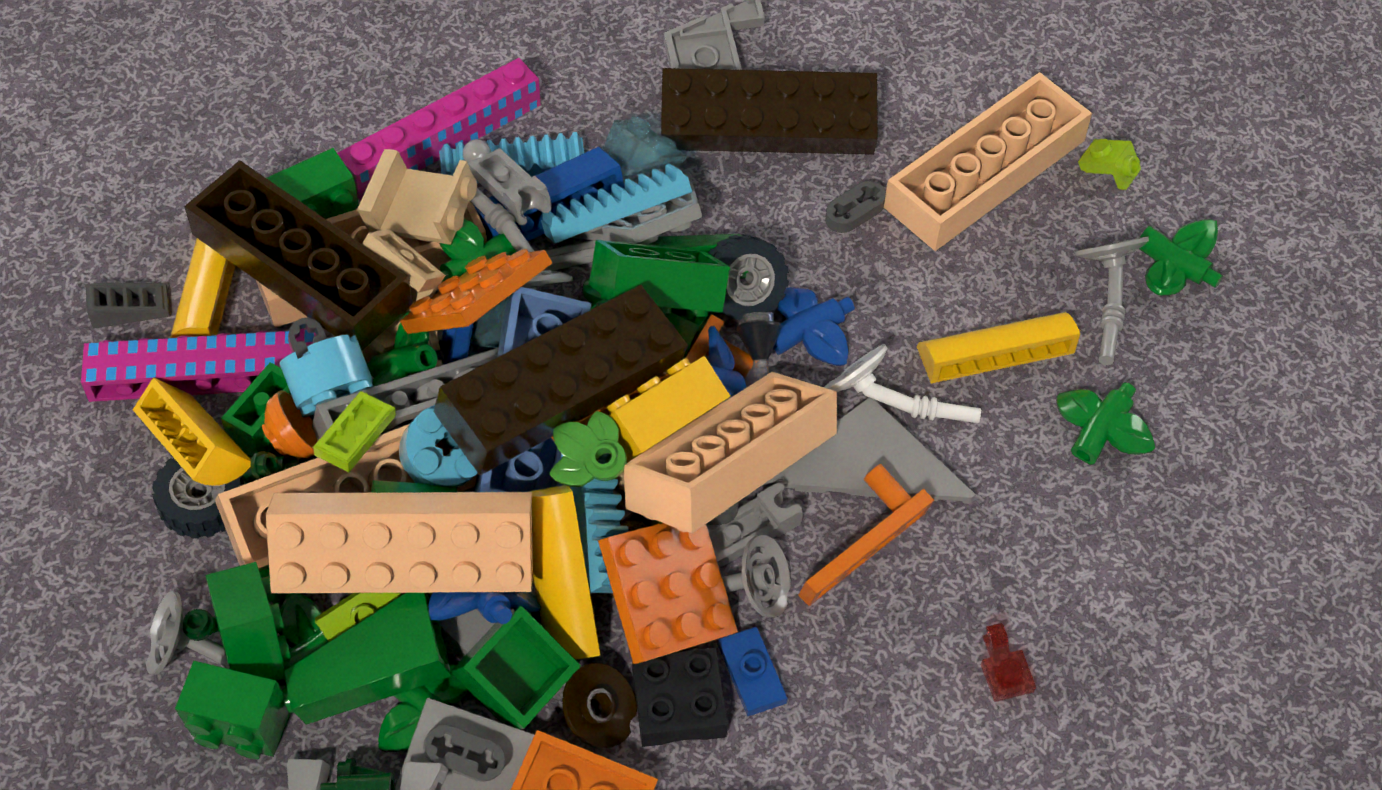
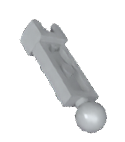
(506, 180)
(753, 519)

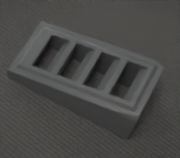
(113, 315)

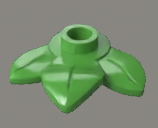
(582, 448)

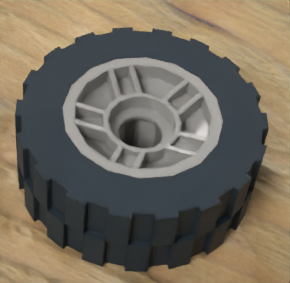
(765, 278)
(181, 509)

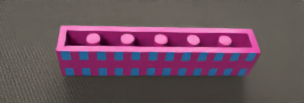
(450, 120)
(189, 363)

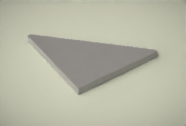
(862, 442)
(510, 739)

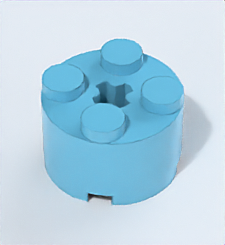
(326, 372)
(425, 461)

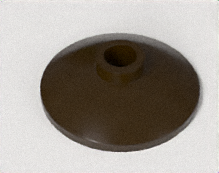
(612, 702)

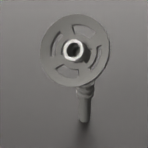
(504, 224)
(1113, 312)
(763, 576)
(169, 636)

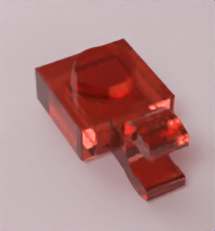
(1005, 670)

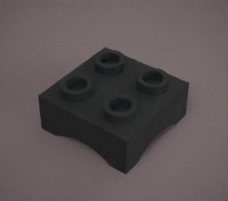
(680, 697)

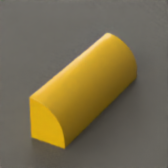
(203, 293)
(999, 347)
(191, 435)
(561, 572)

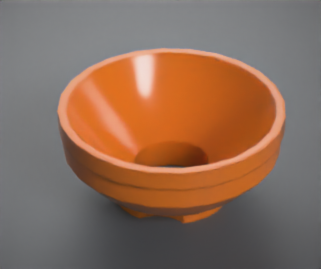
(287, 428)

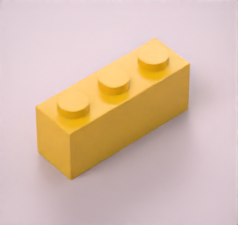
(666, 405)

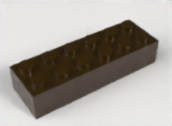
(770, 111)
(299, 255)
(558, 378)

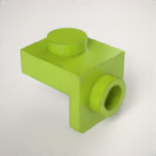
(1112, 158)

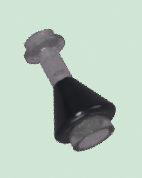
(759, 337)

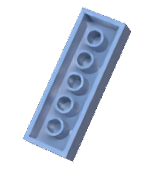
(526, 318)

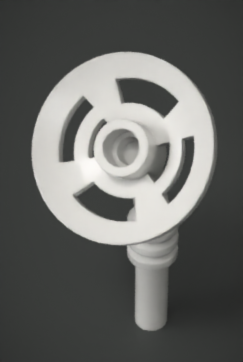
(861, 378)

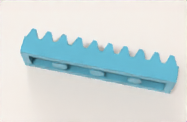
(531, 156)
(618, 205)
(597, 520)

